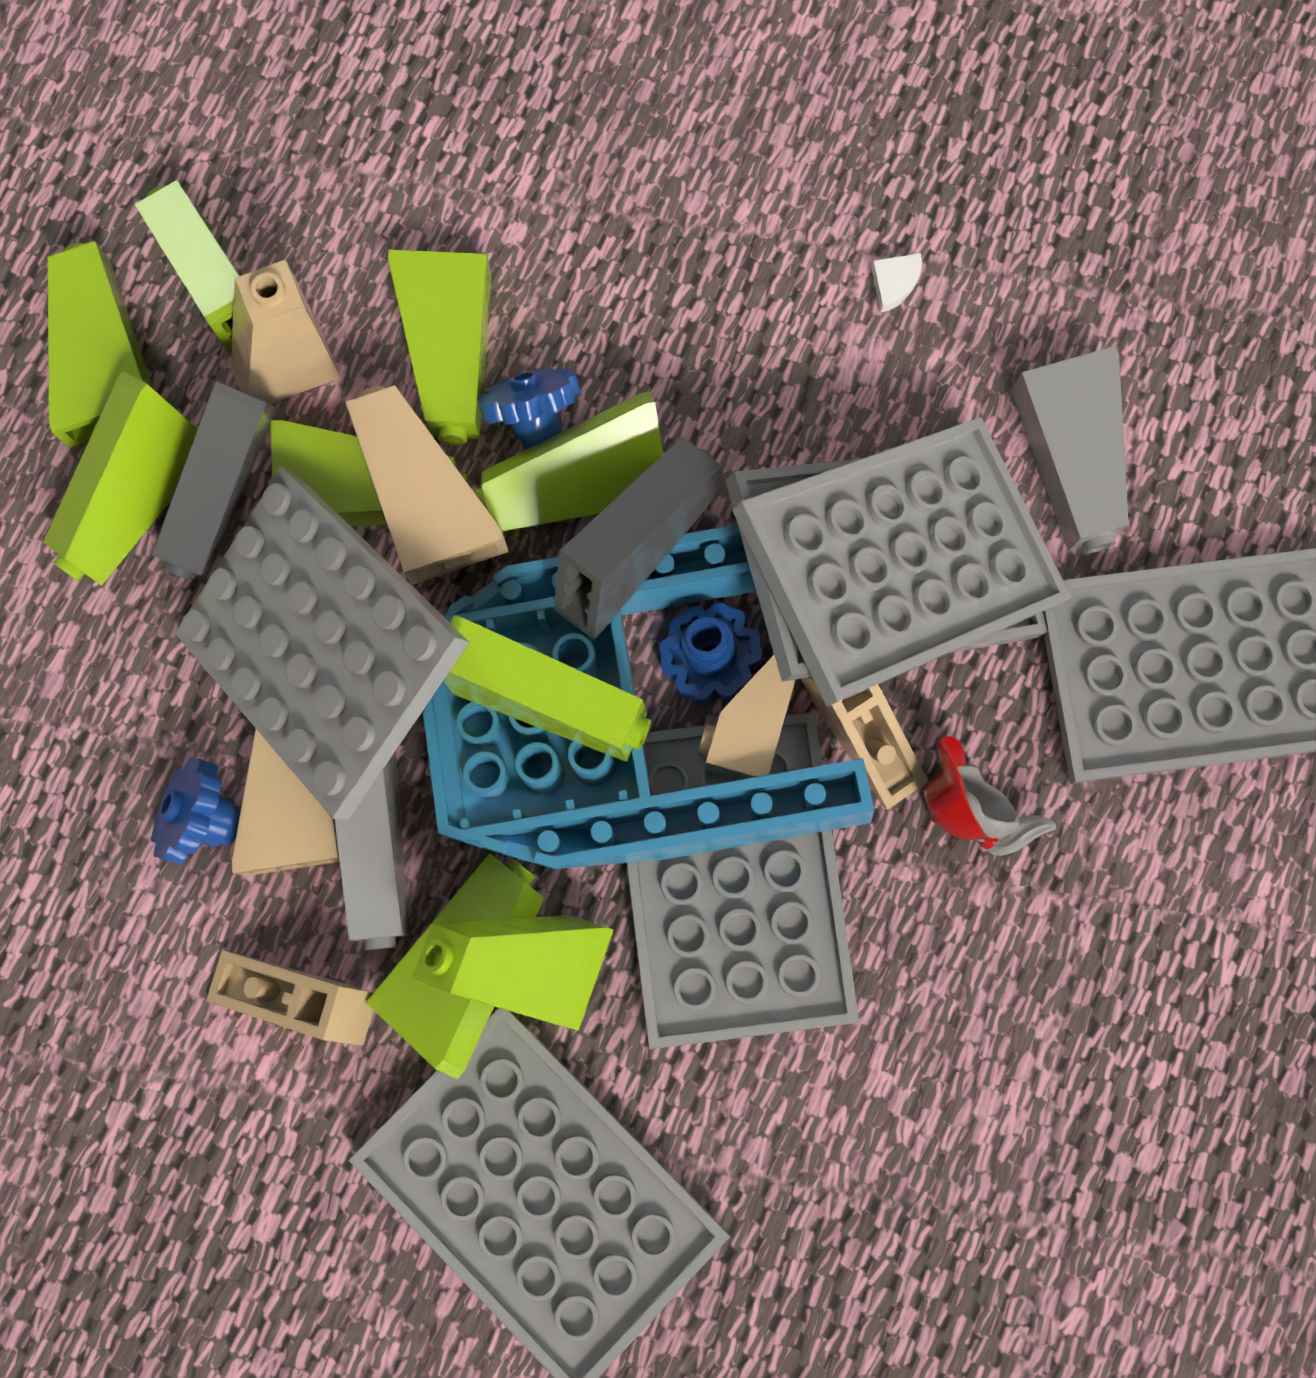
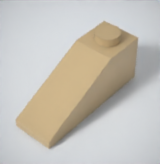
(749, 727)
(871, 732)
(291, 998)

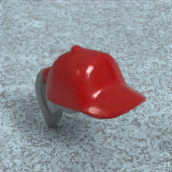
(974, 809)

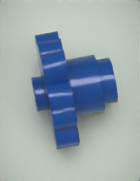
(530, 403)
(710, 653)
(193, 813)

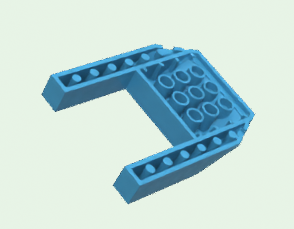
(578, 807)

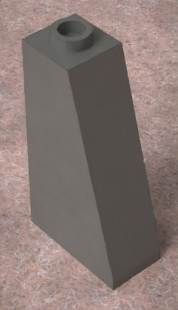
(212, 480)
(633, 536)

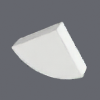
(895, 279)

